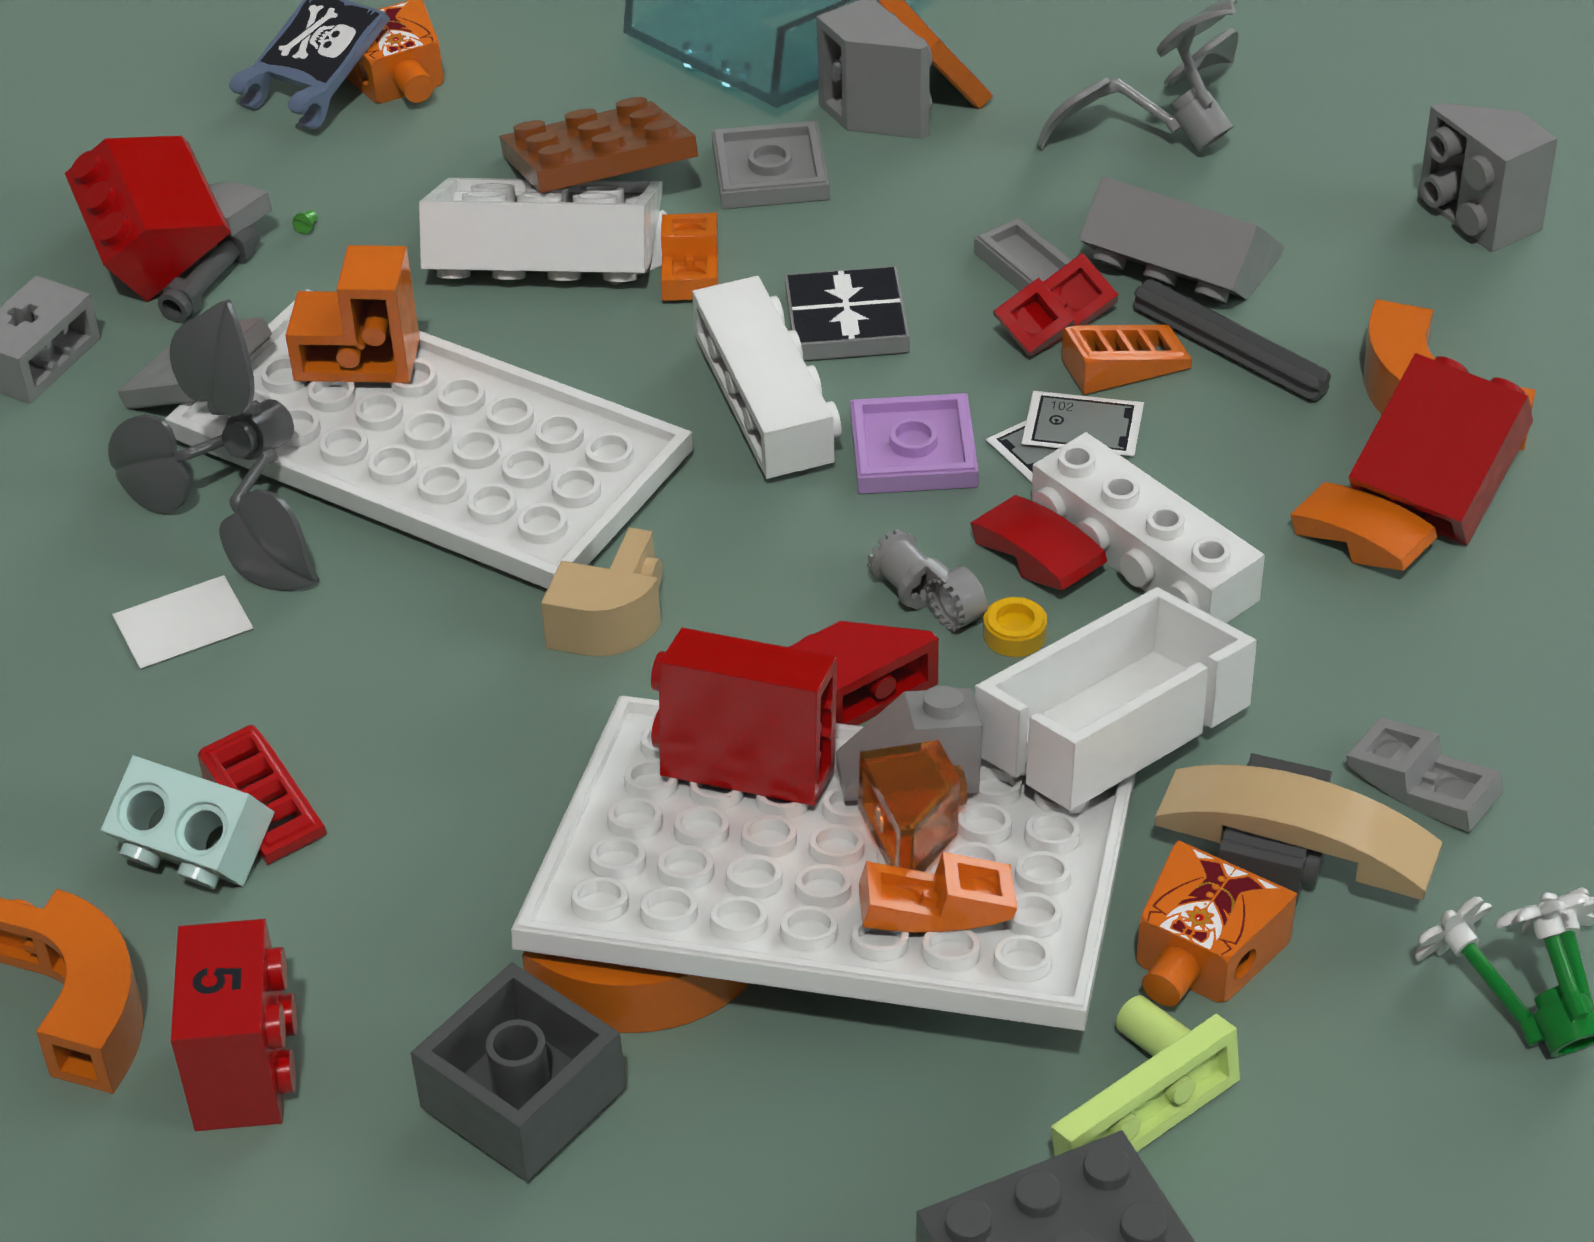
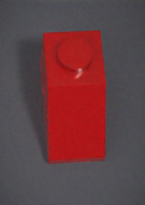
(875, 665)

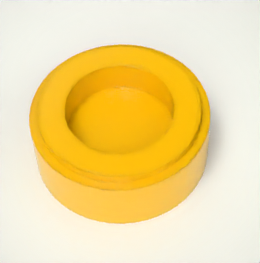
(1015, 626)

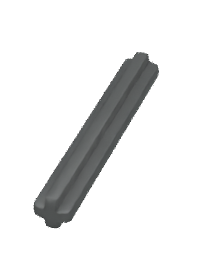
(1232, 340)

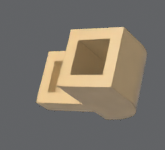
(602, 608)

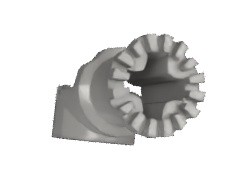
(926, 582)

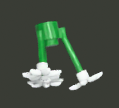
(1564, 1011)

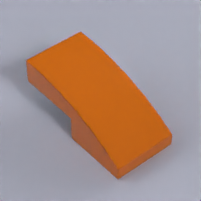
(688, 254)
(1372, 527)
(957, 897)

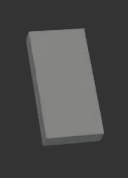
(1019, 253)

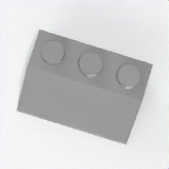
(1178, 241)

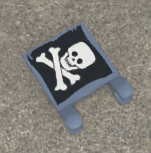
(314, 53)

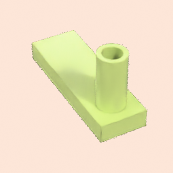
(1160, 1093)

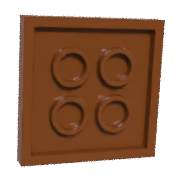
(597, 144)

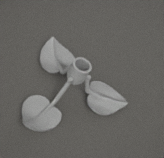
(1196, 109)

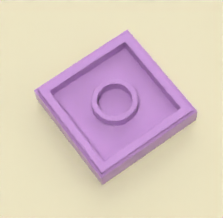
(913, 443)

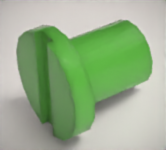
(304, 222)

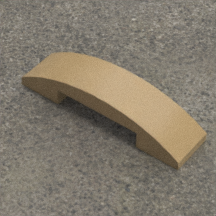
(1304, 813)

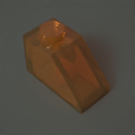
(911, 801)

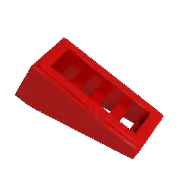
(247, 757)

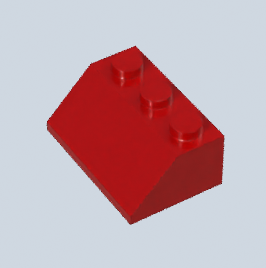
(146, 208)

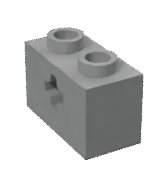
(43, 335)

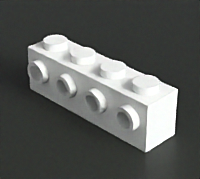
(765, 377)
(1149, 529)

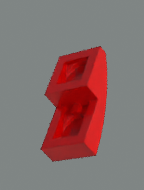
(1063, 300)
(1044, 542)

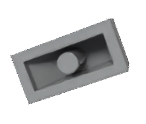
(919, 717)

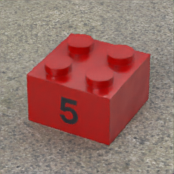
(232, 1024)

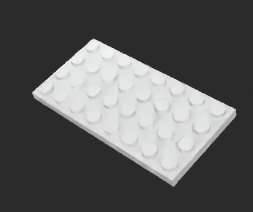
(462, 453)

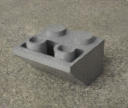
(873, 71)
(1487, 172)

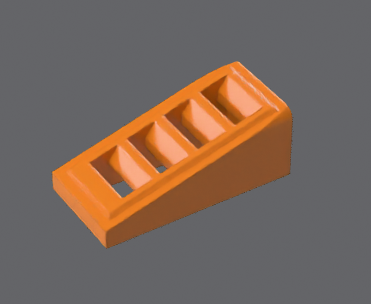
(1111, 354)

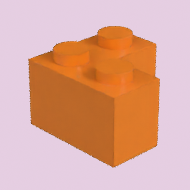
(363, 328)

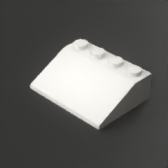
(519, 230)

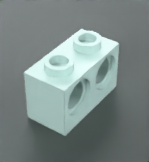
(189, 816)

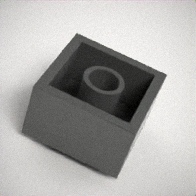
(519, 1070)

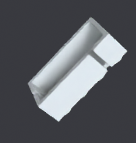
(1114, 696)

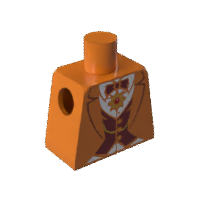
(401, 58)
(1209, 927)

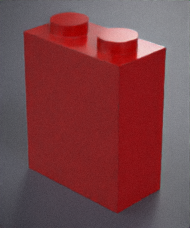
(1444, 444)
(745, 715)

